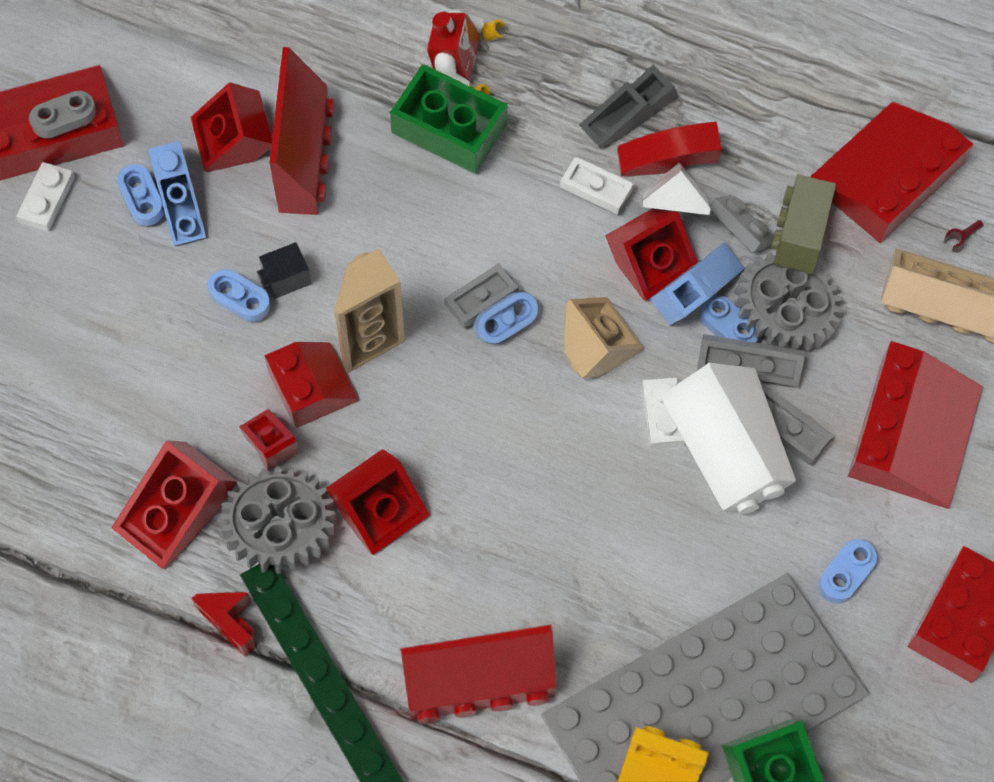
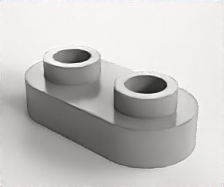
(62, 114)

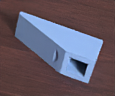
(176, 193)
(697, 284)

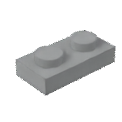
(741, 223)
(480, 294)

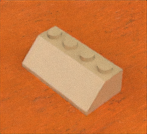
(940, 293)
(368, 310)

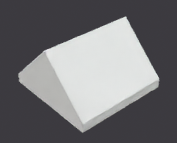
(676, 193)

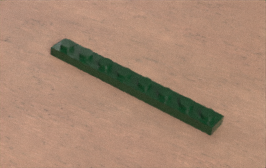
(319, 676)

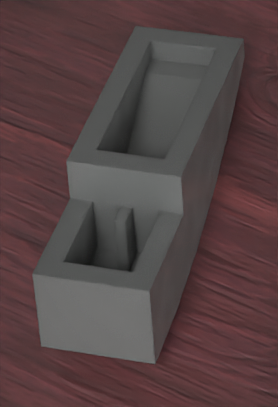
(629, 107)

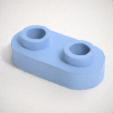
(141, 197)
(241, 295)
(505, 320)
(725, 323)
(849, 569)

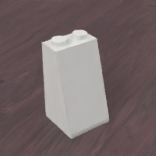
(731, 435)

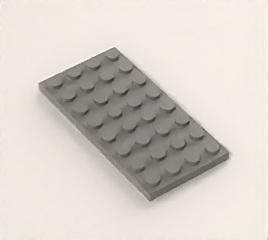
(712, 685)

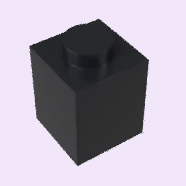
(284, 270)

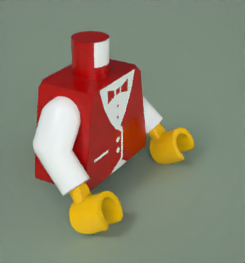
(456, 41)

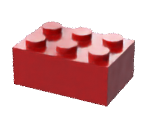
(960, 618)

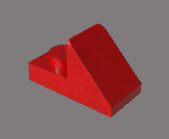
(270, 439)
(221, 612)

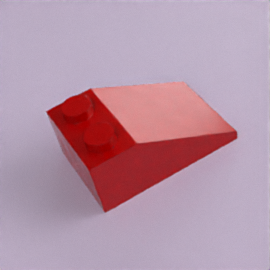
(173, 502)

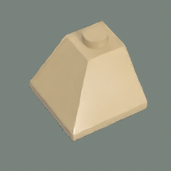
(597, 337)

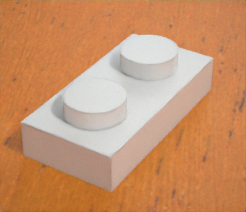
(596, 185)
(45, 196)
(660, 425)

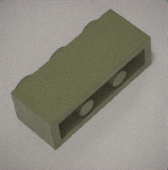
(802, 223)

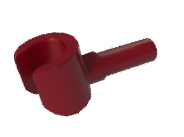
(962, 235)

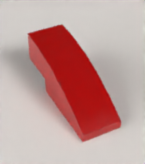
(665, 149)

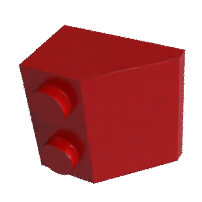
(231, 128)
(652, 250)
(309, 380)
(378, 501)

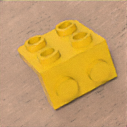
(661, 759)

